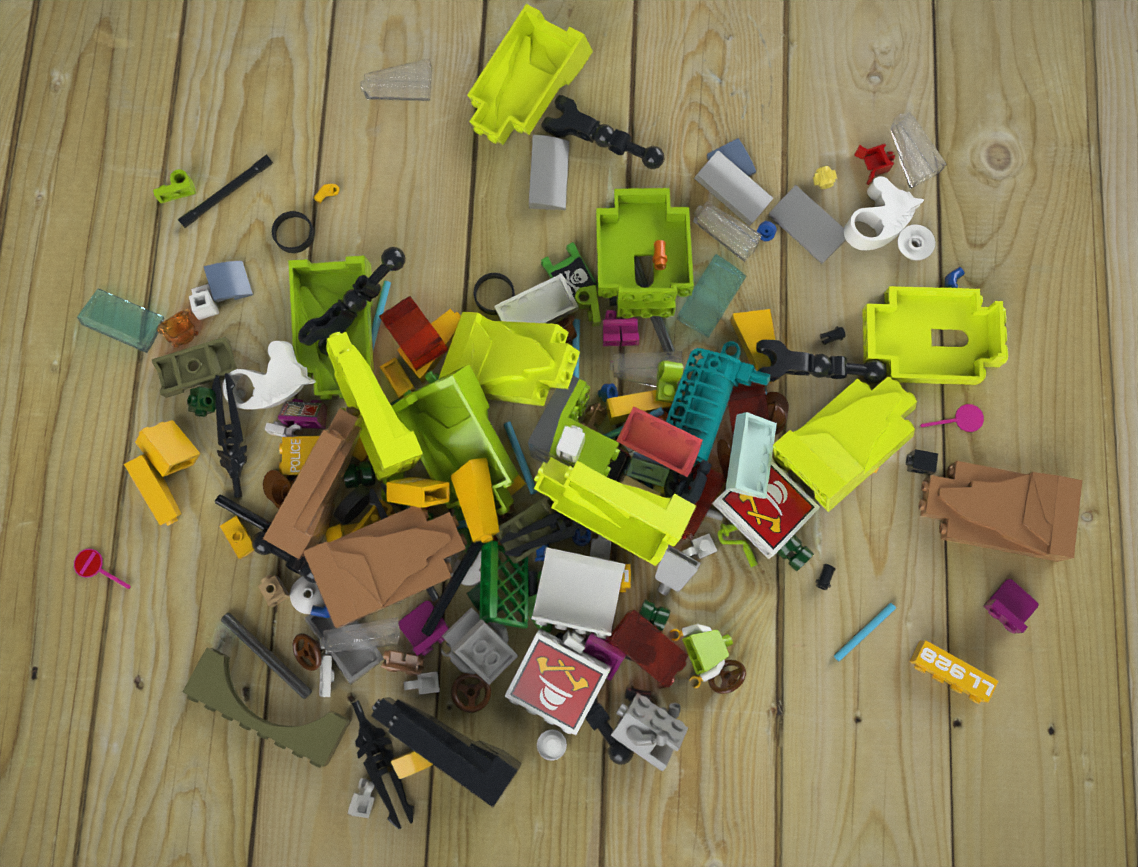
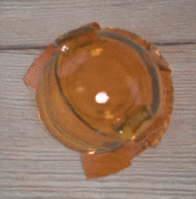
(178, 329)

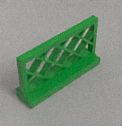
(491, 583)

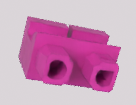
(612, 329)

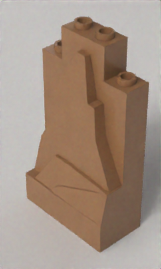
(309, 504)
(1005, 510)
(384, 563)

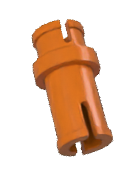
(659, 256)

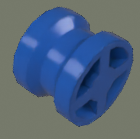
(576, 538)

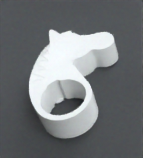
(888, 217)
(280, 383)

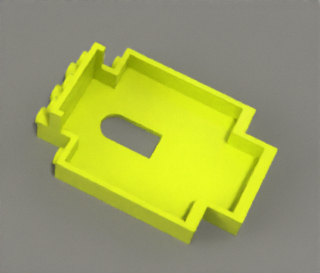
(902, 339)

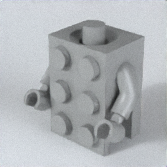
(479, 646)
(650, 730)

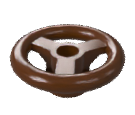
(310, 650)
(730, 679)
(457, 685)

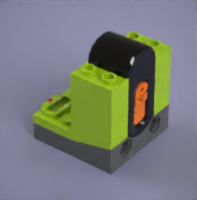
(564, 410)

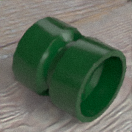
(352, 475)
(797, 559)
(656, 616)

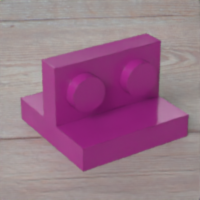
(605, 653)

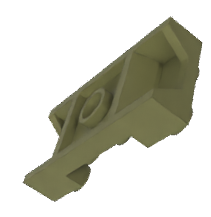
(174, 368)
(523, 519)

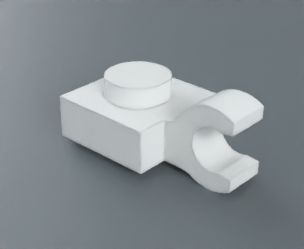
(279, 429)
(701, 547)
(600, 548)
(574, 641)
(426, 683)
(362, 801)

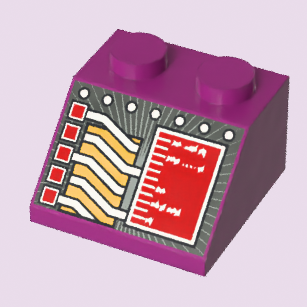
(305, 414)

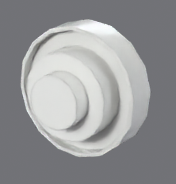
(551, 744)

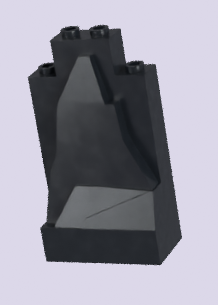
(472, 763)

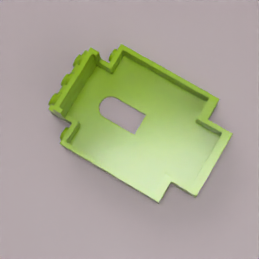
(631, 230)

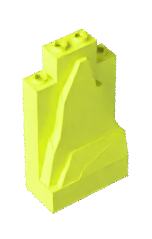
(525, 75)
(512, 358)
(383, 435)
(848, 439)
(614, 510)

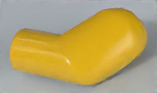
(325, 191)

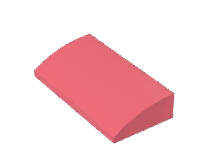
(660, 441)

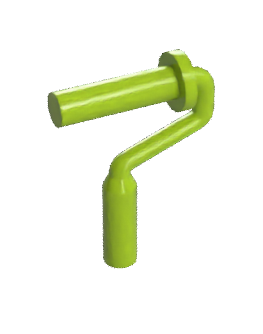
(725, 529)

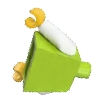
(705, 649)

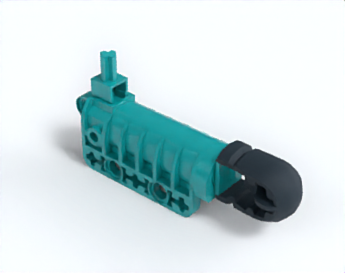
(704, 408)

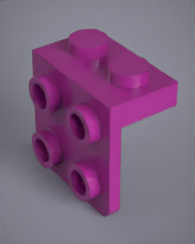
(1011, 606)
(412, 625)

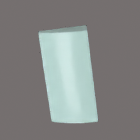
(751, 455)

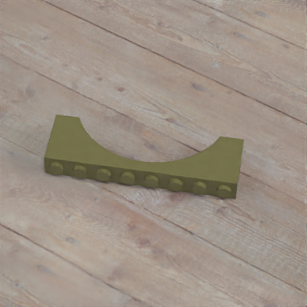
(214, 687)

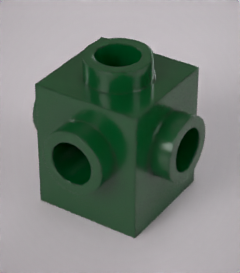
(201, 401)

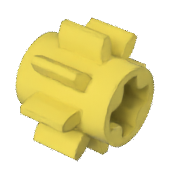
(824, 177)

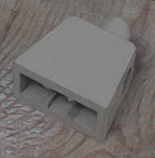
(675, 570)

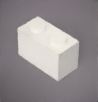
(570, 444)

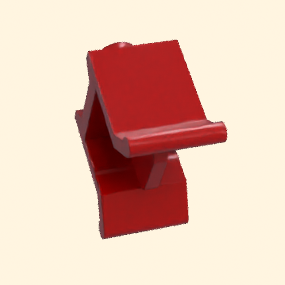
(875, 160)

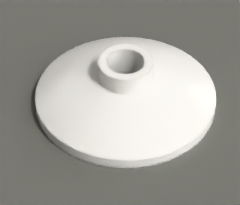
(921, 236)
(300, 601)

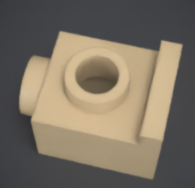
(278, 595)

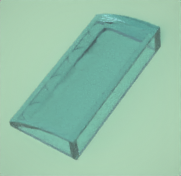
(711, 296)
(121, 320)

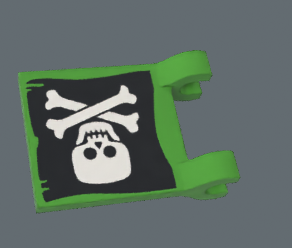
(573, 270)

